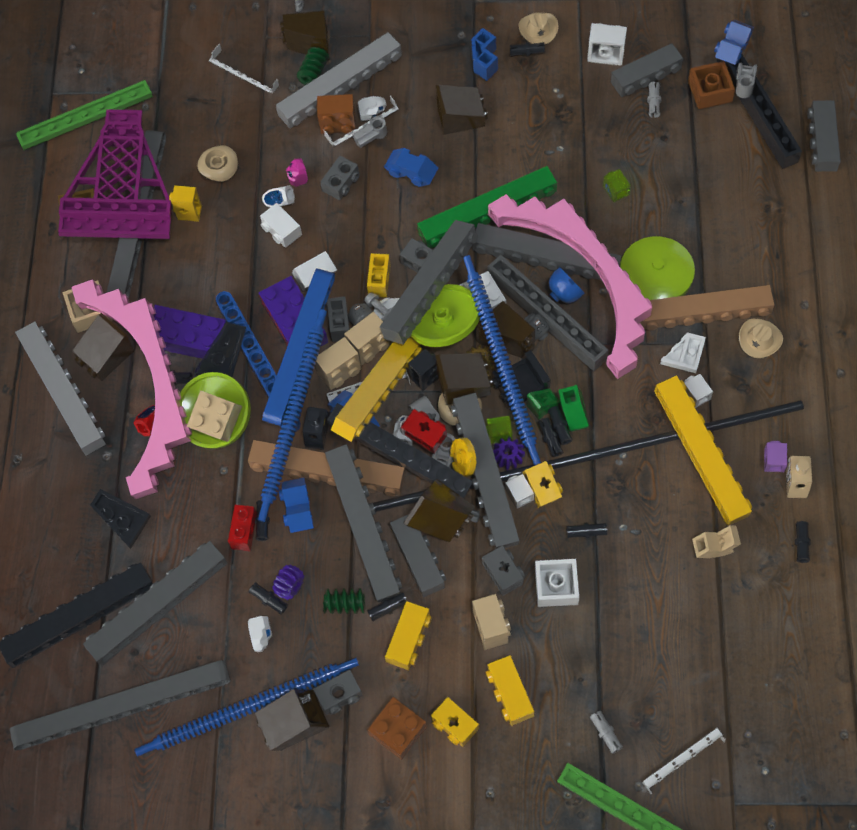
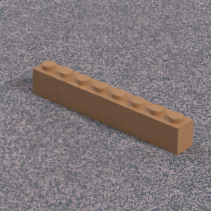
(709, 307)
(315, 468)

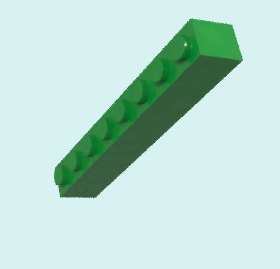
(474, 211)

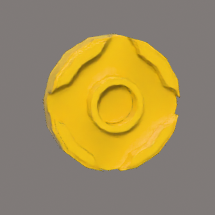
(464, 456)

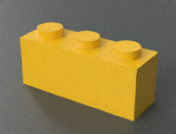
(408, 636)
(509, 690)

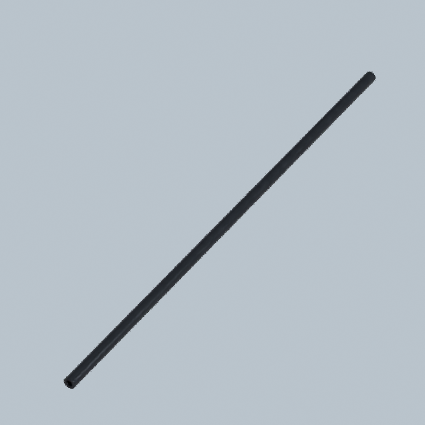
(616, 449)

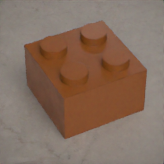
(711, 85)
(336, 113)
(397, 728)

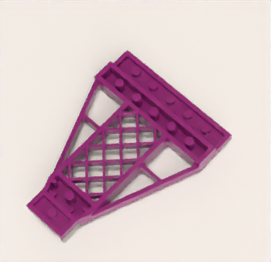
(121, 216)

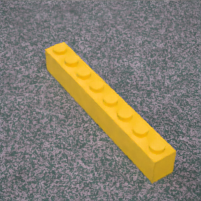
(375, 389)
(702, 450)

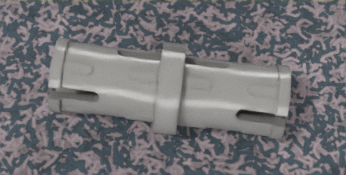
(654, 99)
(606, 732)

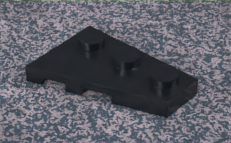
(223, 351)
(120, 516)

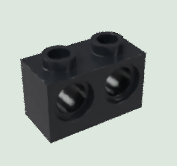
(423, 369)

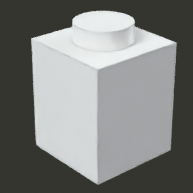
(698, 389)
(519, 491)

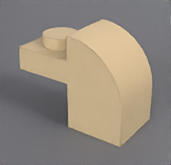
(716, 544)

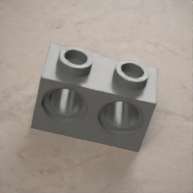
(336, 176)

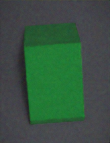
(541, 401)

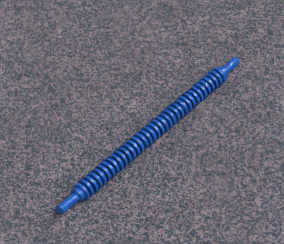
(480, 296)
(292, 414)
(160, 742)

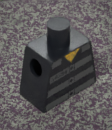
(317, 425)

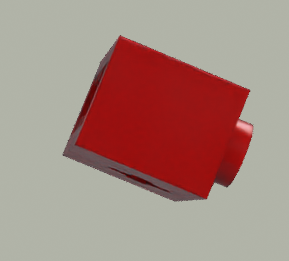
(429, 439)
(242, 528)

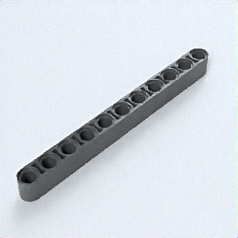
(129, 248)
(119, 705)

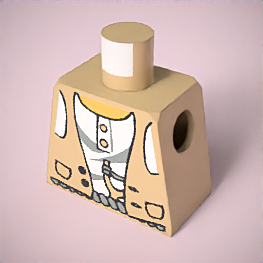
(798, 472)

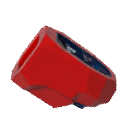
(145, 421)

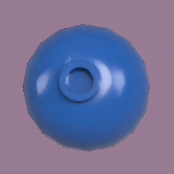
(563, 287)

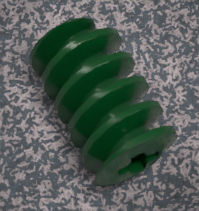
(312, 65)
(344, 601)

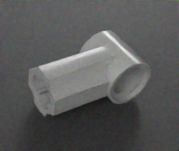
(370, 132)

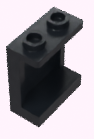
(529, 377)

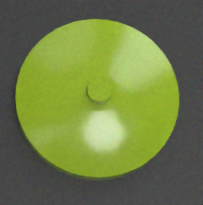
(659, 267)
(448, 319)
(225, 388)

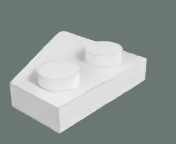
(686, 353)

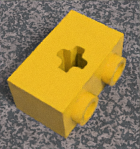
(186, 203)
(378, 274)
(541, 494)
(448, 712)

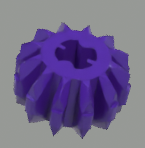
(511, 447)
(288, 582)

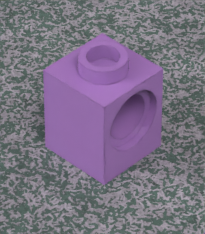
(775, 457)

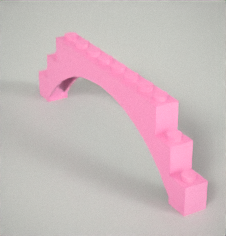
(564, 224)
(169, 422)

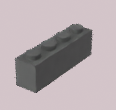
(646, 70)
(824, 136)
(418, 557)

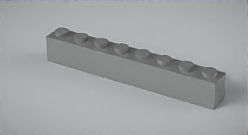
(339, 79)
(61, 390)

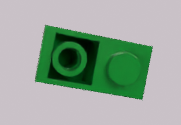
(574, 408)

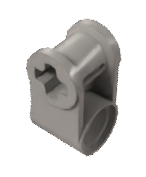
(745, 80)
(423, 404)
(443, 453)

